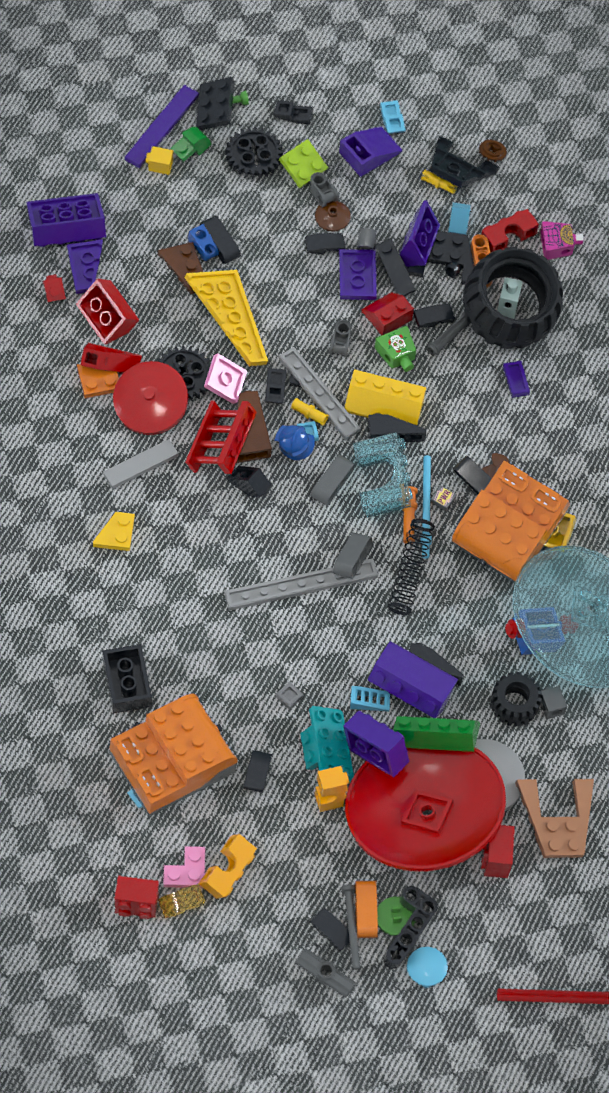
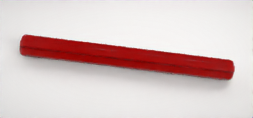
(554, 996)

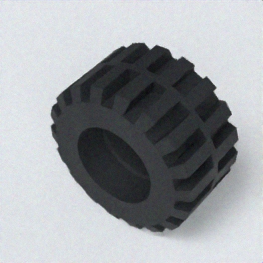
(516, 684)

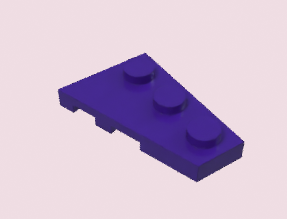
(84, 263)

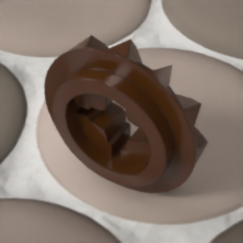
(498, 149)

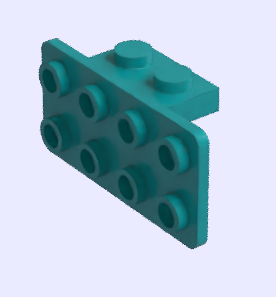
(326, 741)

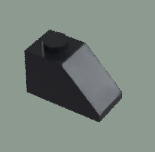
(249, 480)

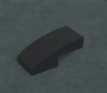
(289, 112)
(324, 242)
(434, 314)
(275, 385)
(257, 771)
(331, 928)

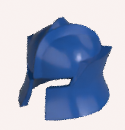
(295, 442)

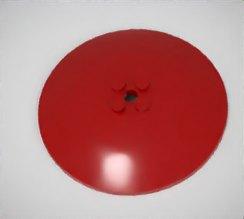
(456, 785)

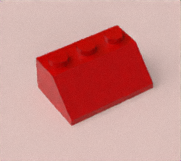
(107, 311)

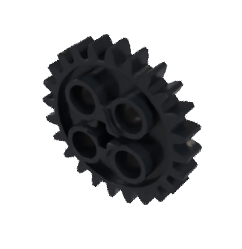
(265, 146)
(196, 379)

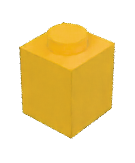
(160, 160)

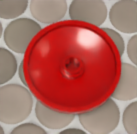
(150, 398)

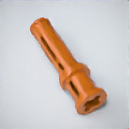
(409, 515)

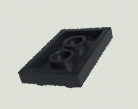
(215, 103)

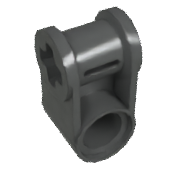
(323, 189)
(367, 238)
(341, 341)

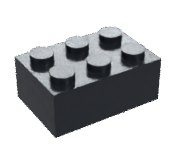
(127, 678)

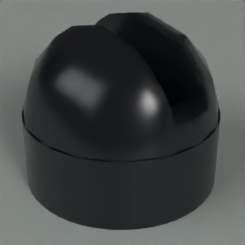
(453, 269)

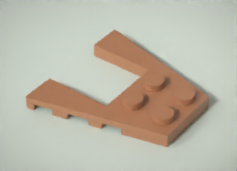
(559, 835)

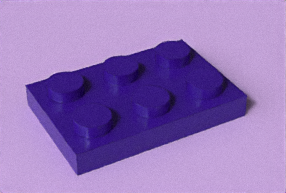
(357, 274)

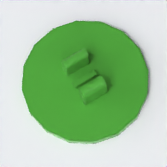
(392, 916)

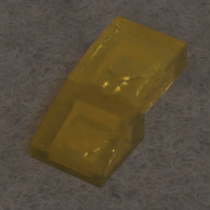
(181, 900)

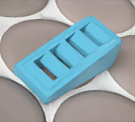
(362, 705)

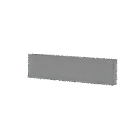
(140, 464)

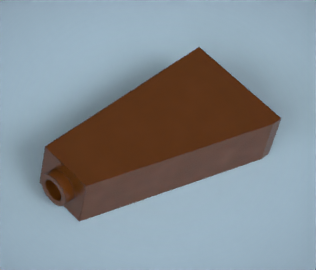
(257, 442)

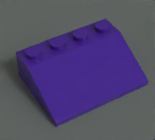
(66, 219)

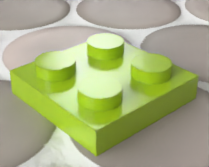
(303, 162)

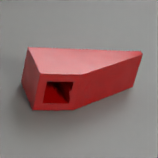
(108, 359)

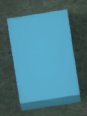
(459, 218)

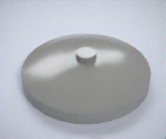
(507, 764)

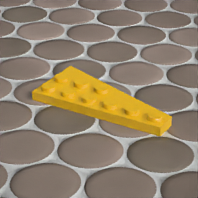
(228, 304)

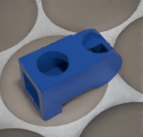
(203, 242)

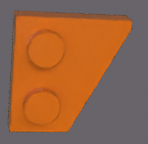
(96, 382)

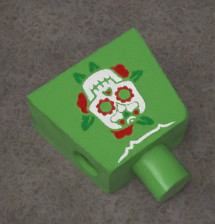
(397, 348)

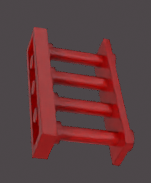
(231, 446)

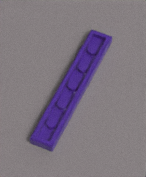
(162, 125)

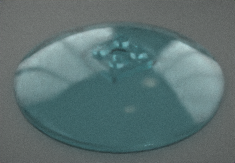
(555, 616)

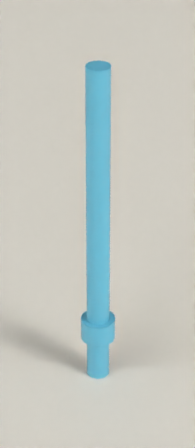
(426, 501)

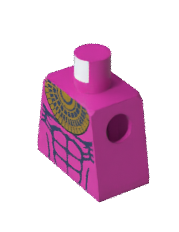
(558, 239)

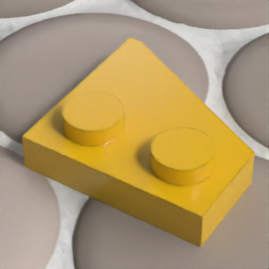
(116, 533)

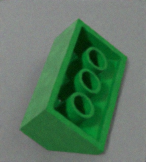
(438, 733)

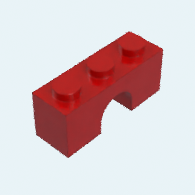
(520, 223)

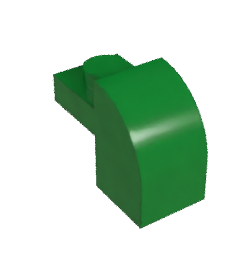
(192, 141)

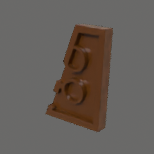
(182, 260)

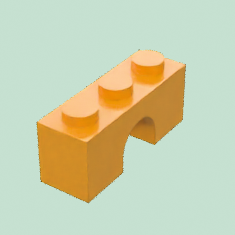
(331, 788)
(239, 854)

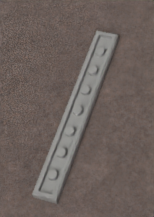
(295, 586)

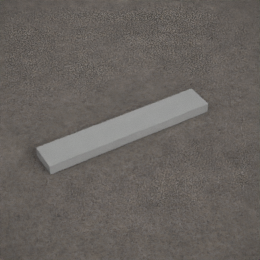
(319, 393)

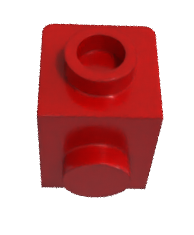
(54, 288)

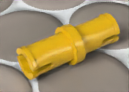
(438, 182)
(309, 411)

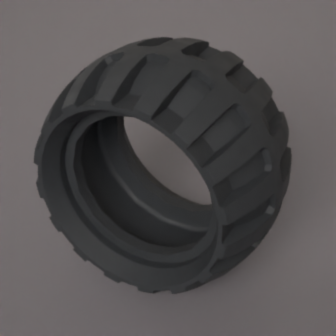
(531, 270)

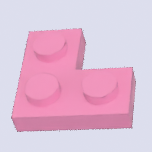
(190, 873)

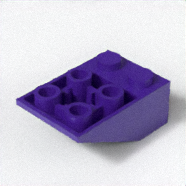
(368, 149)

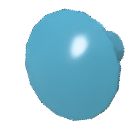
(427, 966)

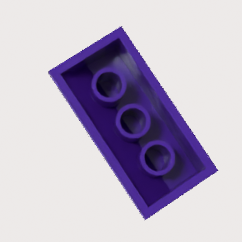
(412, 680)

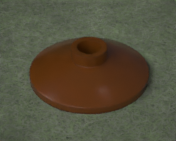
(332, 221)

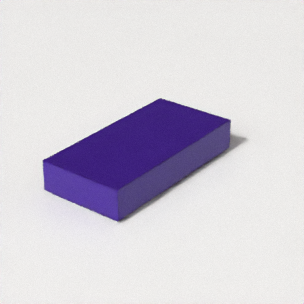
(516, 379)

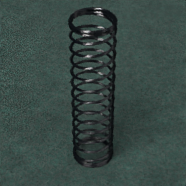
(395, 604)

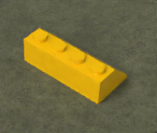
(384, 395)

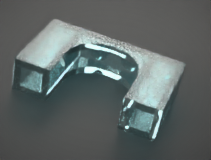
(395, 493)

